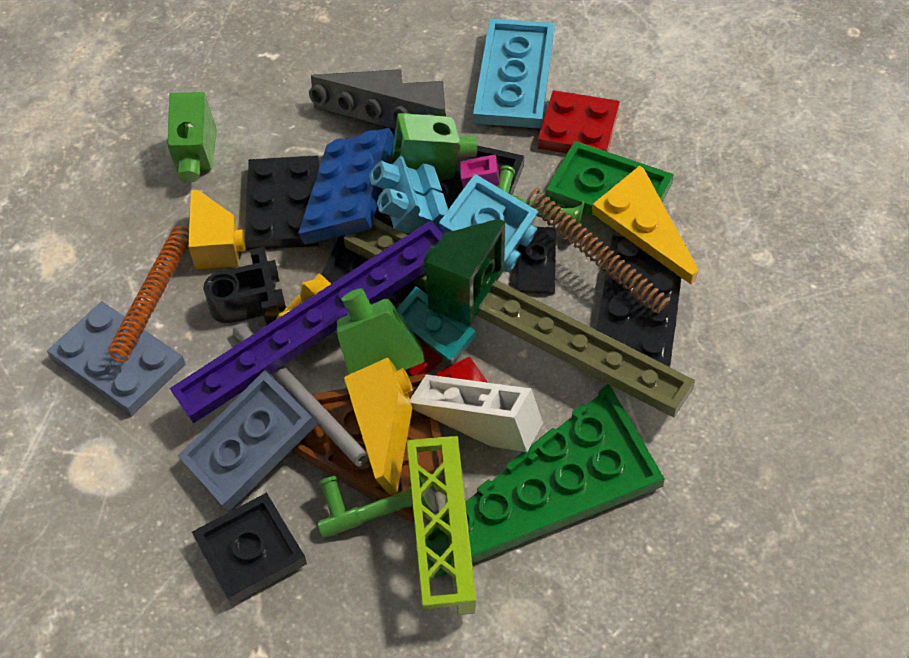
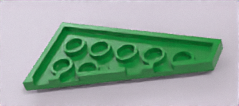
(563, 478)

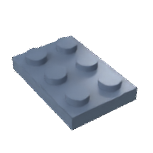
(125, 384)
(247, 440)

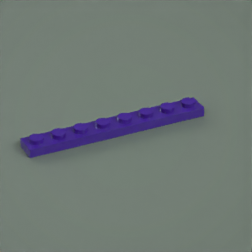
(302, 325)

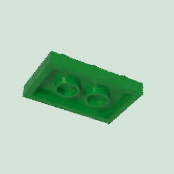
(592, 172)

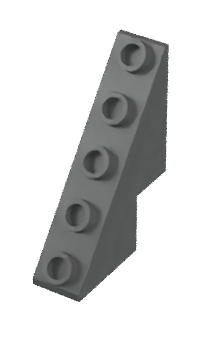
(376, 95)

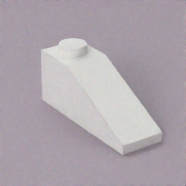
(485, 411)

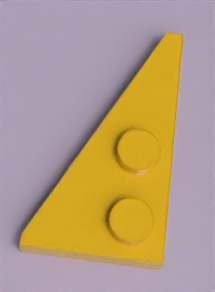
(640, 216)

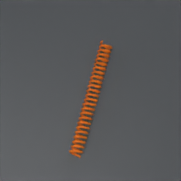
(130, 334)

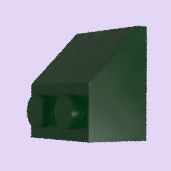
(464, 269)

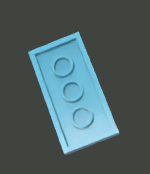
(514, 73)

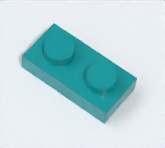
(438, 332)

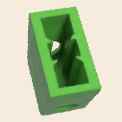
(431, 142)
(191, 146)
(375, 333)

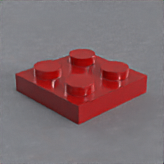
(578, 119)

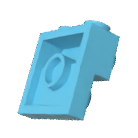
(486, 202)

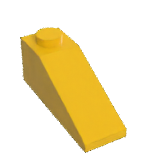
(383, 417)

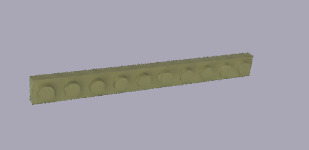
(559, 335)

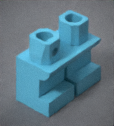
(409, 194)

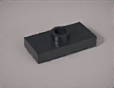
(538, 263)

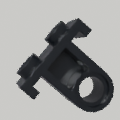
(245, 291)

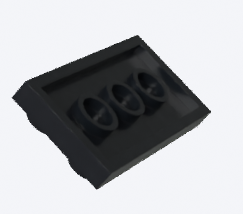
(628, 319)

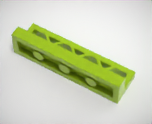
(456, 528)

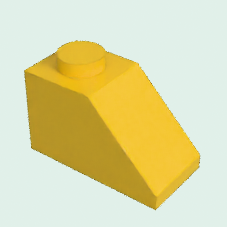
(213, 234)

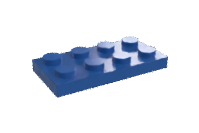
(342, 193)

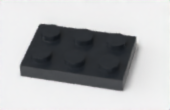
(278, 200)

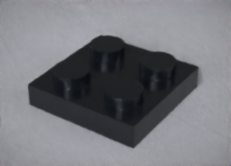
(249, 548)

